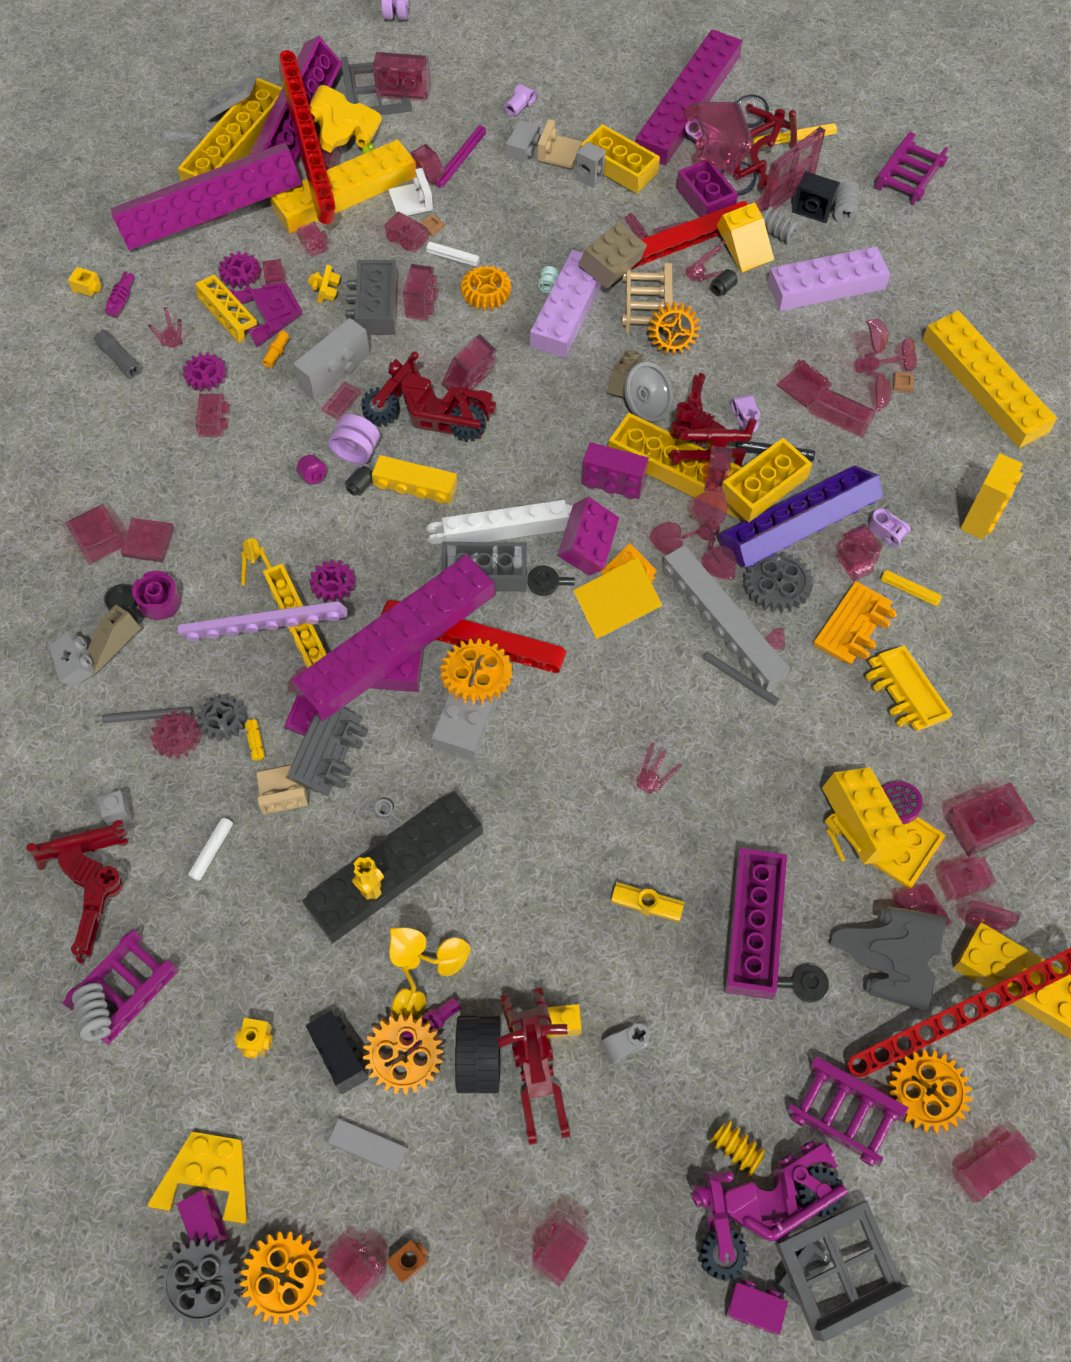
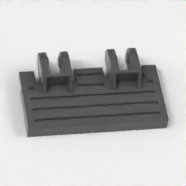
(323, 751)

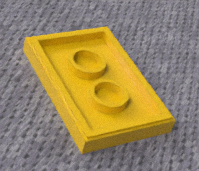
(912, 863)

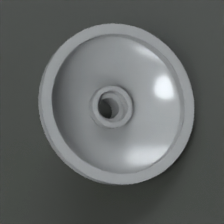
(648, 391)

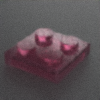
(147, 540)
(994, 917)

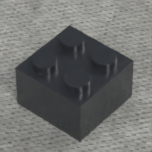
(815, 197)

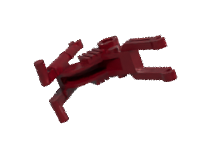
(700, 427)
(85, 873)
(532, 1052)

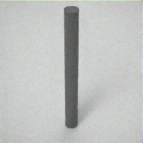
(741, 678)
(143, 715)

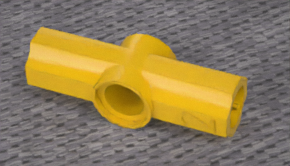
(367, 878)
(632, 898)

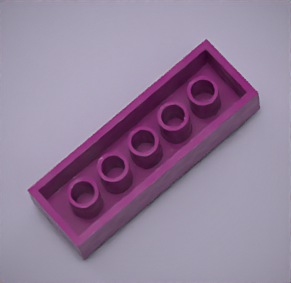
(756, 924)

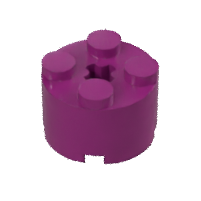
(156, 595)

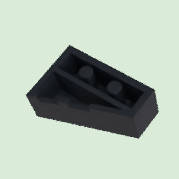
(337, 1052)

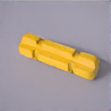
(254, 740)

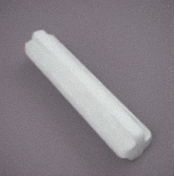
(452, 253)
(210, 849)

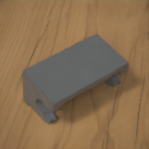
(812, 1263)

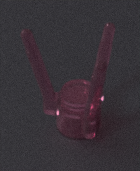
(697, 270)
(171, 337)
(649, 781)

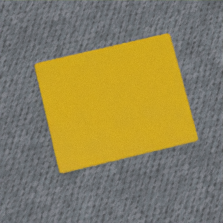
(617, 598)

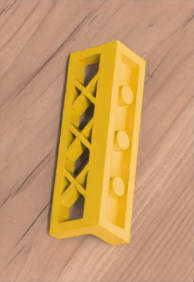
(216, 306)

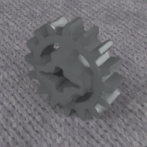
(211, 713)

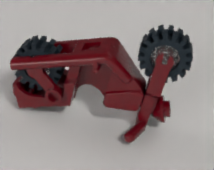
(424, 407)

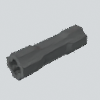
(108, 345)

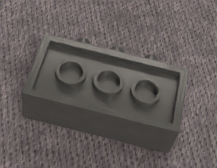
(374, 296)

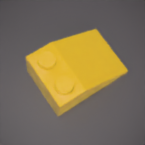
(746, 237)

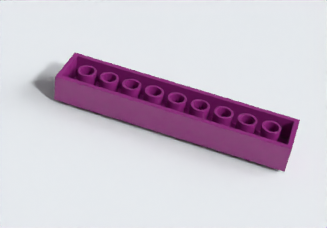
(317, 68)
(696, 83)
(206, 196)
(393, 638)

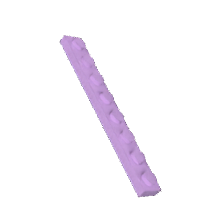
(266, 620)

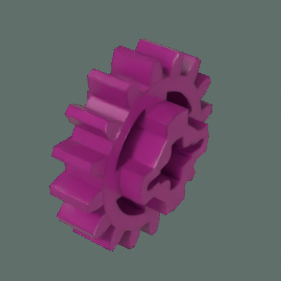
(239, 269)
(204, 371)
(332, 581)

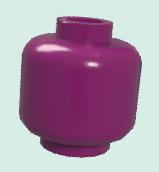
(311, 469)

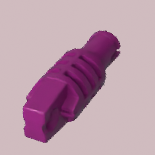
(119, 295)
(437, 1017)

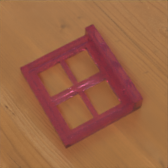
(782, 189)

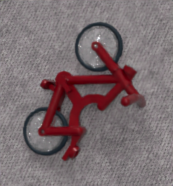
(755, 113)

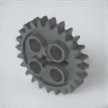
(779, 582)
(194, 1258)

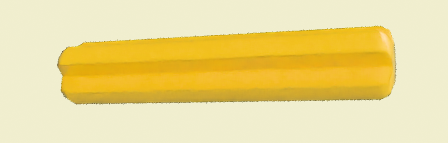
(911, 587)

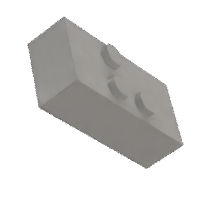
(331, 359)
(463, 725)

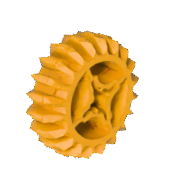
(486, 292)
(676, 332)

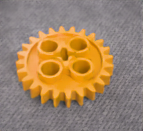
(496, 677)
(390, 1035)
(944, 1074)
(272, 1302)

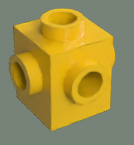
(255, 1030)

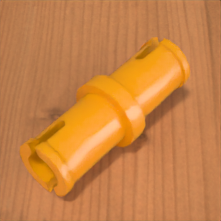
(275, 349)

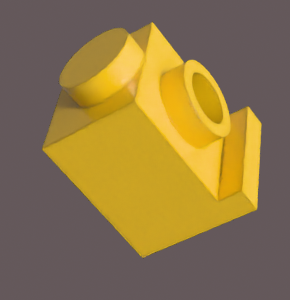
(84, 282)

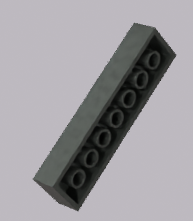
(402, 861)

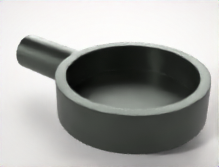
(545, 580)
(122, 596)
(808, 983)

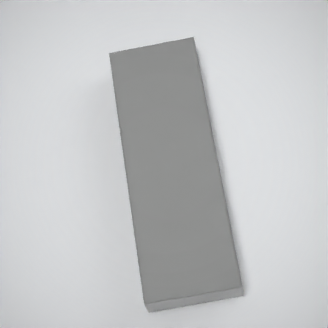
(367, 1145)

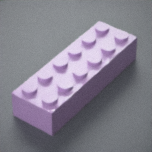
(828, 278)
(565, 308)

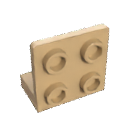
(555, 148)
(278, 792)

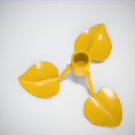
(406, 951)

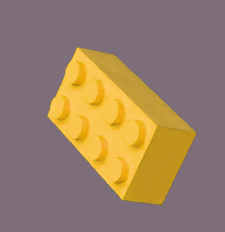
(624, 159)
(766, 479)
(993, 496)
(867, 815)

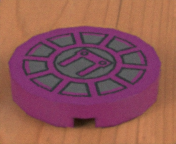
(905, 800)

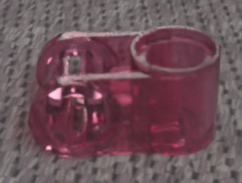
(866, 541)
(854, 560)

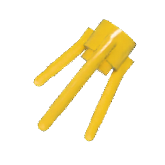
(251, 551)
(835, 827)

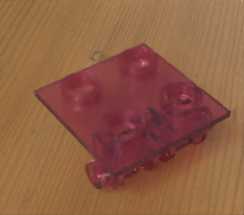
(804, 383)
(920, 899)

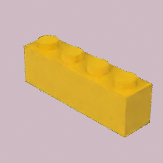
(414, 479)

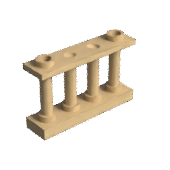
(664, 291)

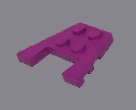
(275, 305)

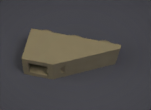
(619, 373)
(110, 636)

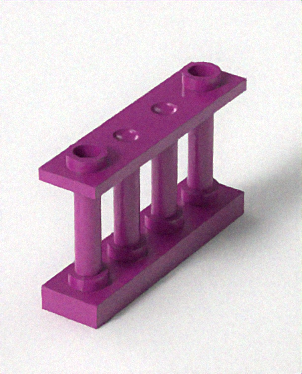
(901, 156)
(144, 991)
(868, 1099)

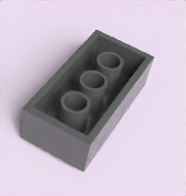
(498, 560)

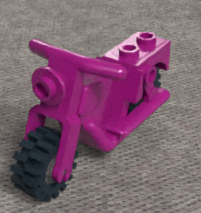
(764, 1212)

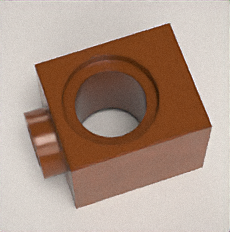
(396, 1261)

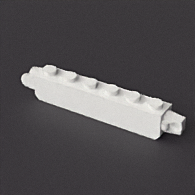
(502, 523)

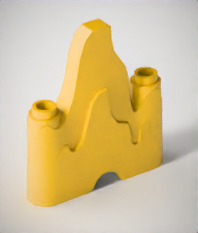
(342, 119)

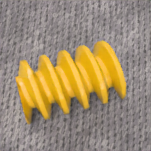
(738, 1147)

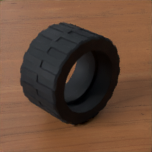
(477, 1054)

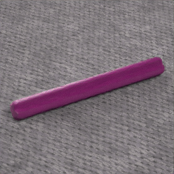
(461, 155)

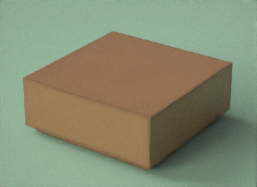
(433, 224)
(903, 382)

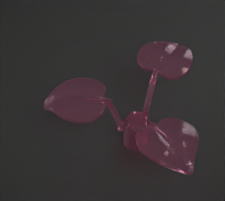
(870, 363)
(713, 508)

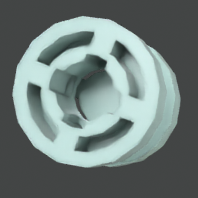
(548, 278)

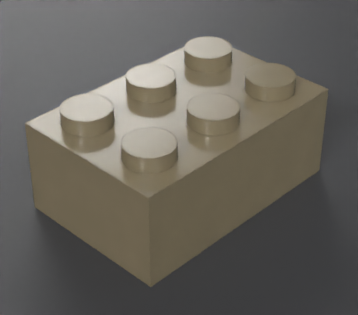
(612, 254)

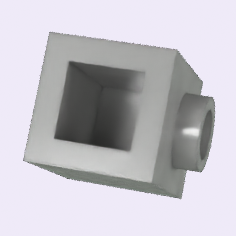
(114, 807)

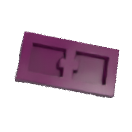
(202, 1217)

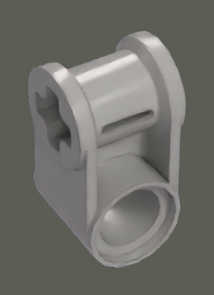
(621, 1044)

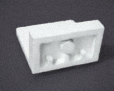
(413, 197)

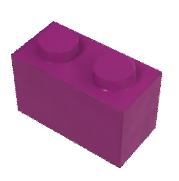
(756, 1307)

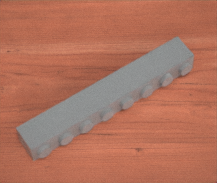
(725, 618)

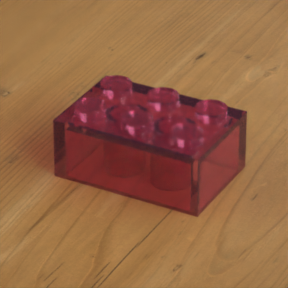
(401, 75)
(470, 364)
(989, 819)

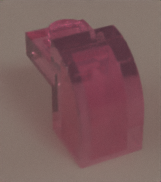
(312, 238)

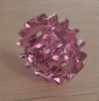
(175, 731)

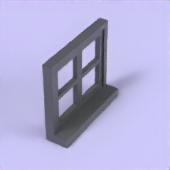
(352, 91)
(859, 1307)

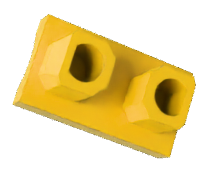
(328, 278)

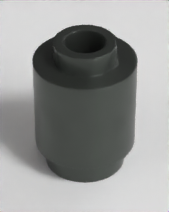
(724, 282)
(359, 481)

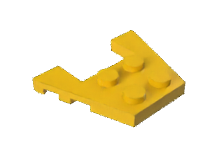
(210, 1164)

